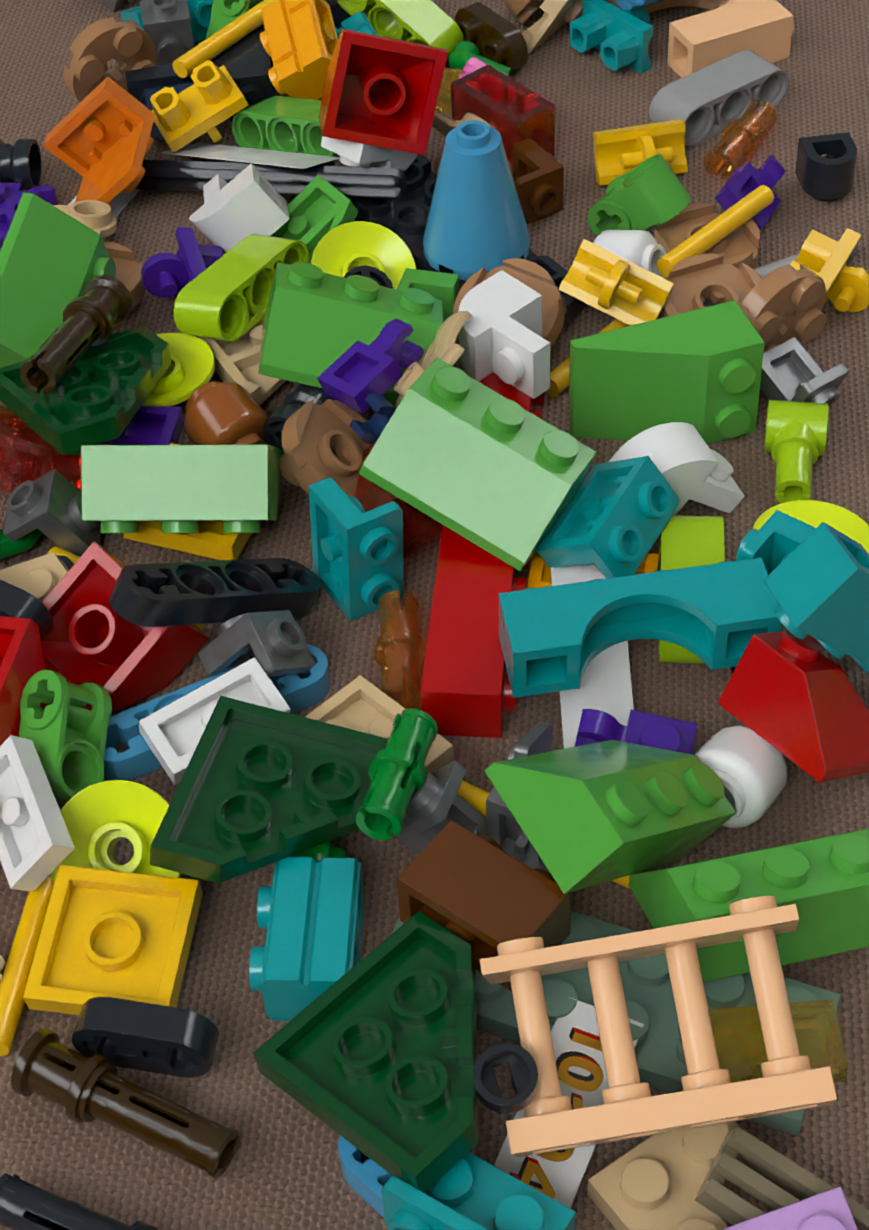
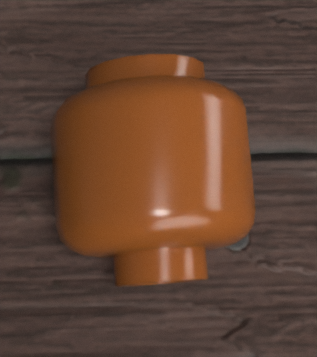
(224, 416)

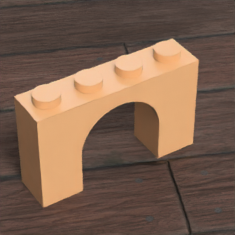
(726, 30)

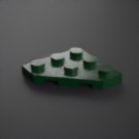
(95, 396)
(262, 791)
(391, 1053)

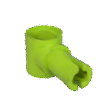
(795, 439)

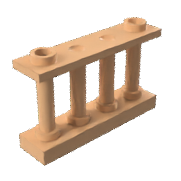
(707, 1090)

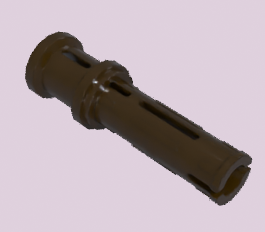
(85, 324)
(94, 1090)

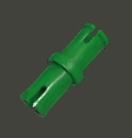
(397, 774)

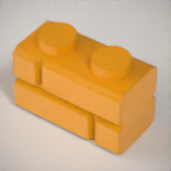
(301, 45)

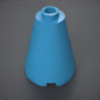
(474, 205)

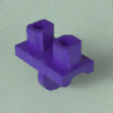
(168, 273)

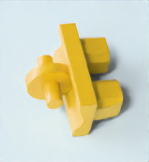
(198, 107)
(625, 148)
(827, 258)
(615, 285)

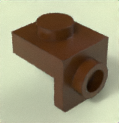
(538, 180)

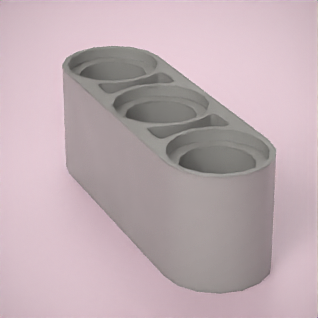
(719, 94)

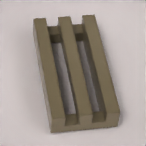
(763, 1175)

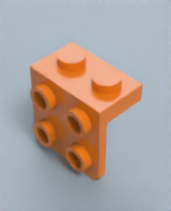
(104, 141)

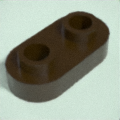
(492, 35)

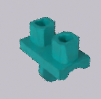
(616, 33)

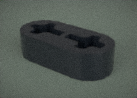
(146, 1036)

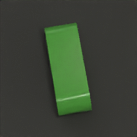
(281, 125)

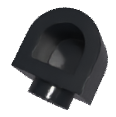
(826, 176)

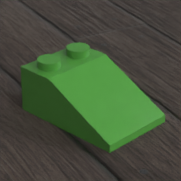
(671, 369)

